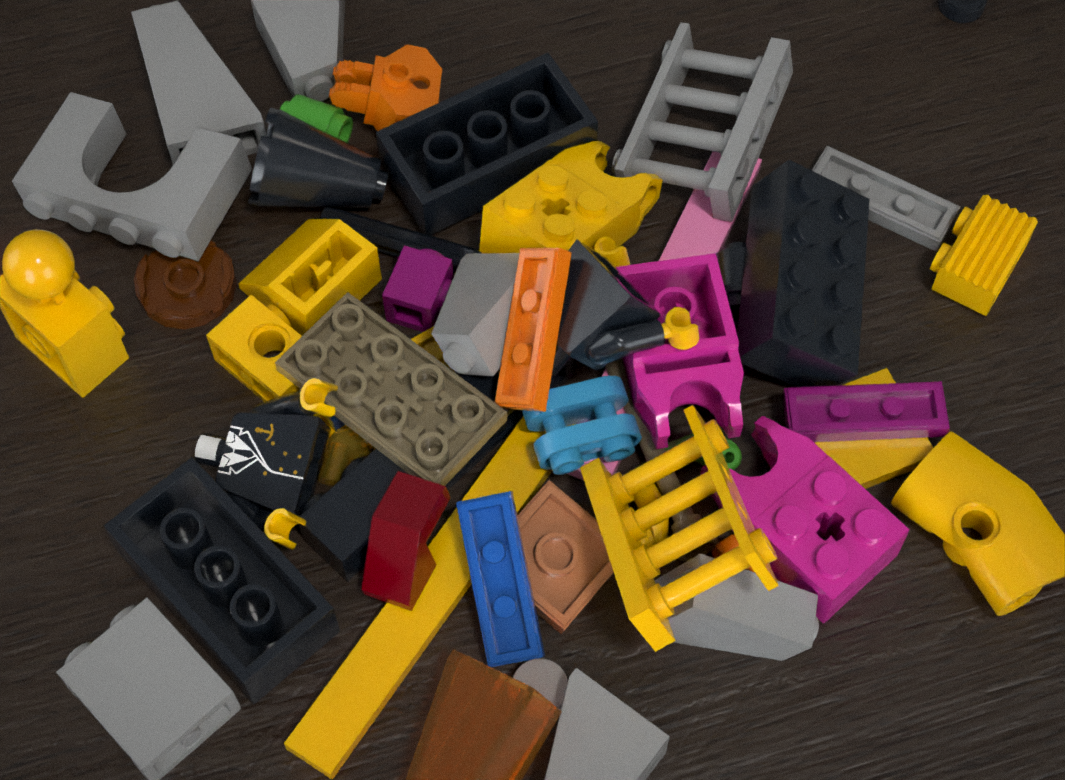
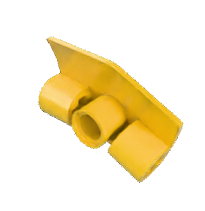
(968, 489)

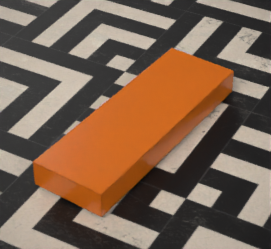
(533, 329)

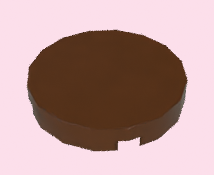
(193, 294)

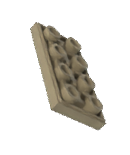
(393, 391)

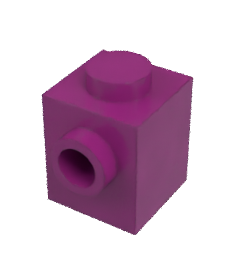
(417, 288)

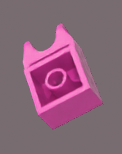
(701, 375)
(812, 499)

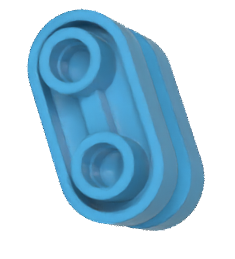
(607, 436)

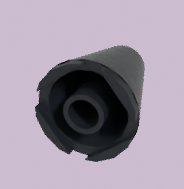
(312, 168)

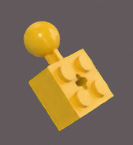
(58, 315)

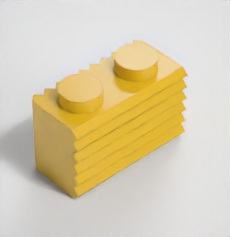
(983, 254)

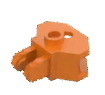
(389, 88)

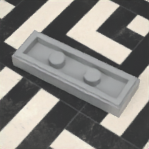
(893, 201)

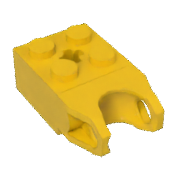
(568, 202)

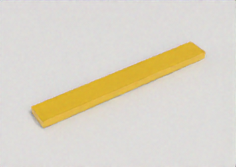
(399, 635)

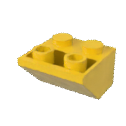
(314, 271)

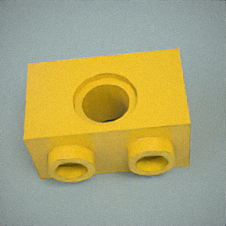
(245, 338)

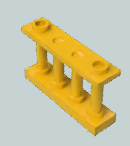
(623, 528)

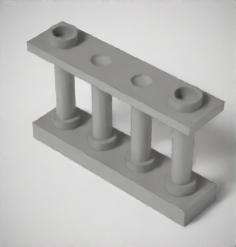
(738, 147)

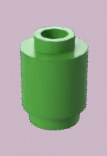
(321, 115)

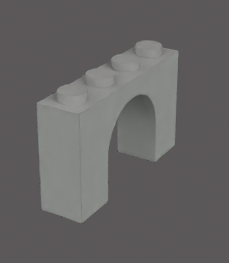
(171, 215)

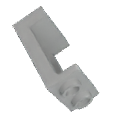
(149, 689)

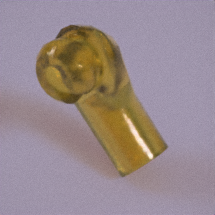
(341, 449)

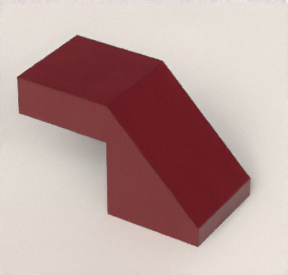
(397, 550)

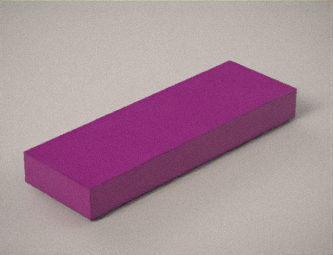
(867, 411)

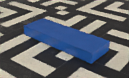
(500, 579)

